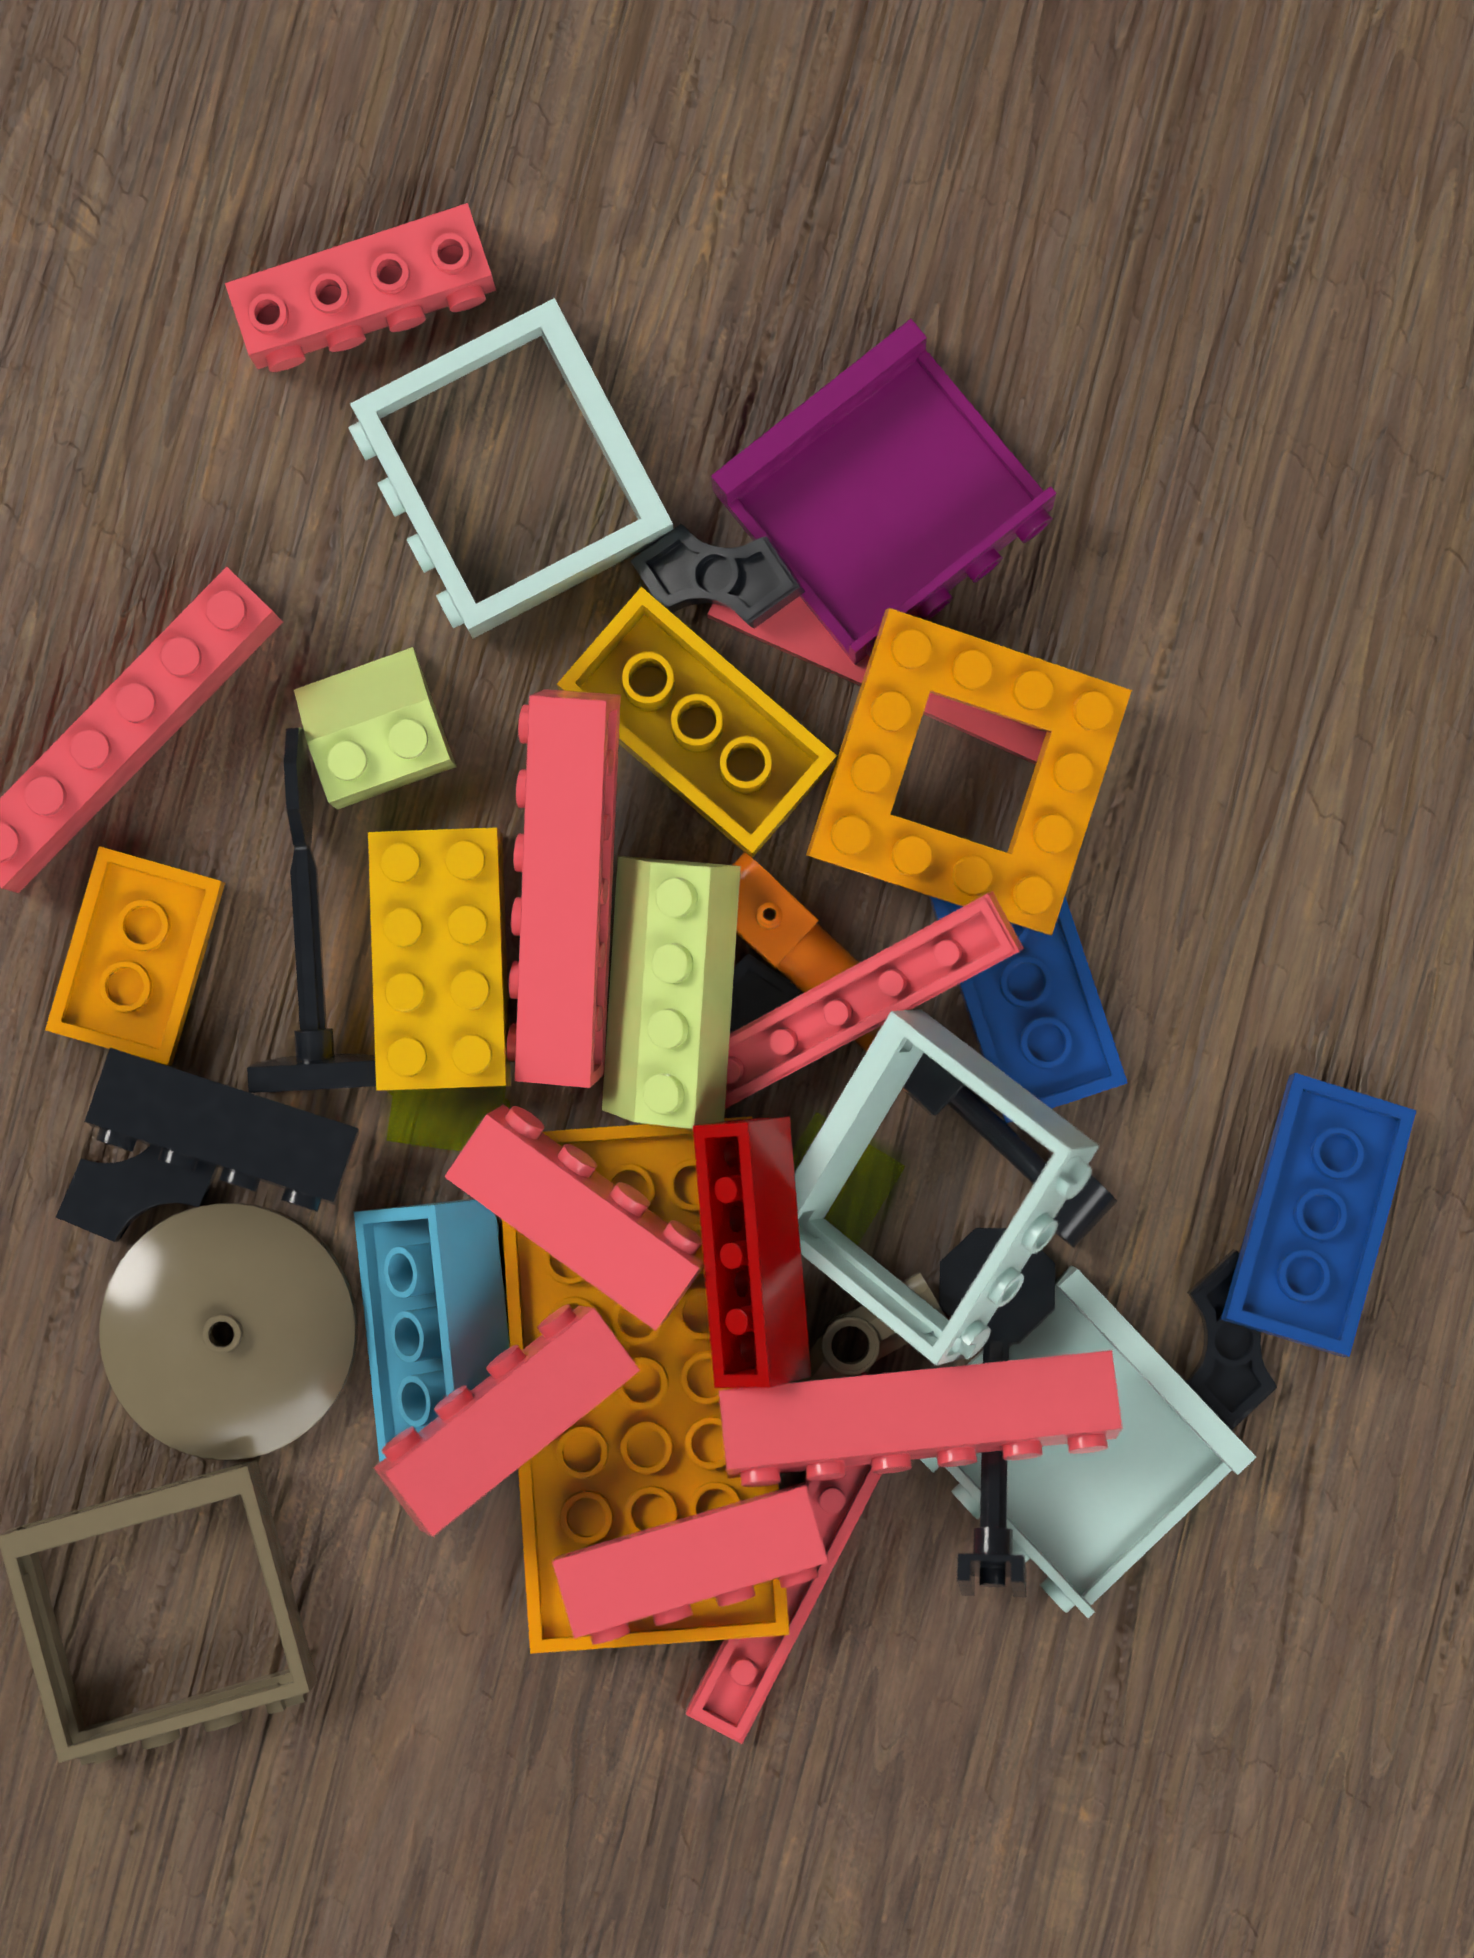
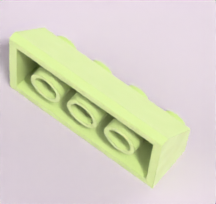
(670, 991)

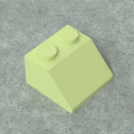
(373, 729)

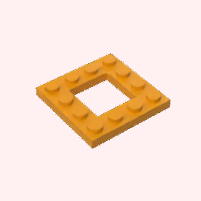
(1080, 729)

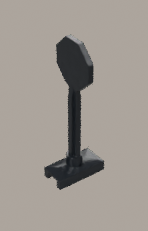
(315, 1060)
(1009, 1325)

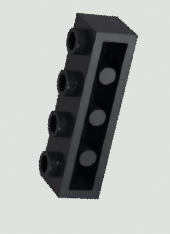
(221, 1127)

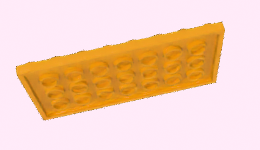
(653, 1442)

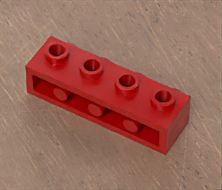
(752, 1252)

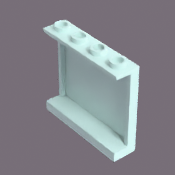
(1104, 1509)

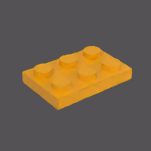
(135, 956)

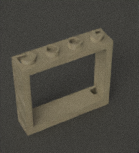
(160, 1723)

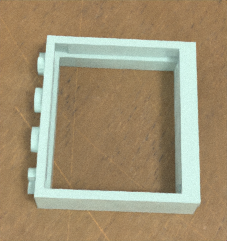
(403, 497)
(846, 1137)

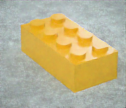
(701, 723)
(439, 959)

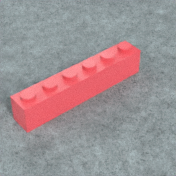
(129, 724)
(565, 887)
(920, 1416)

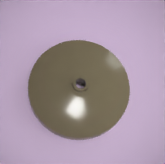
(288, 1320)

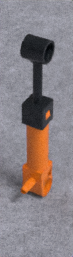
(808, 956)

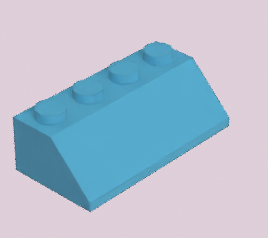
(428, 1306)

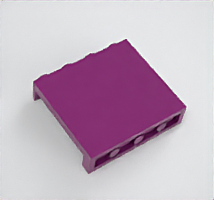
(883, 492)

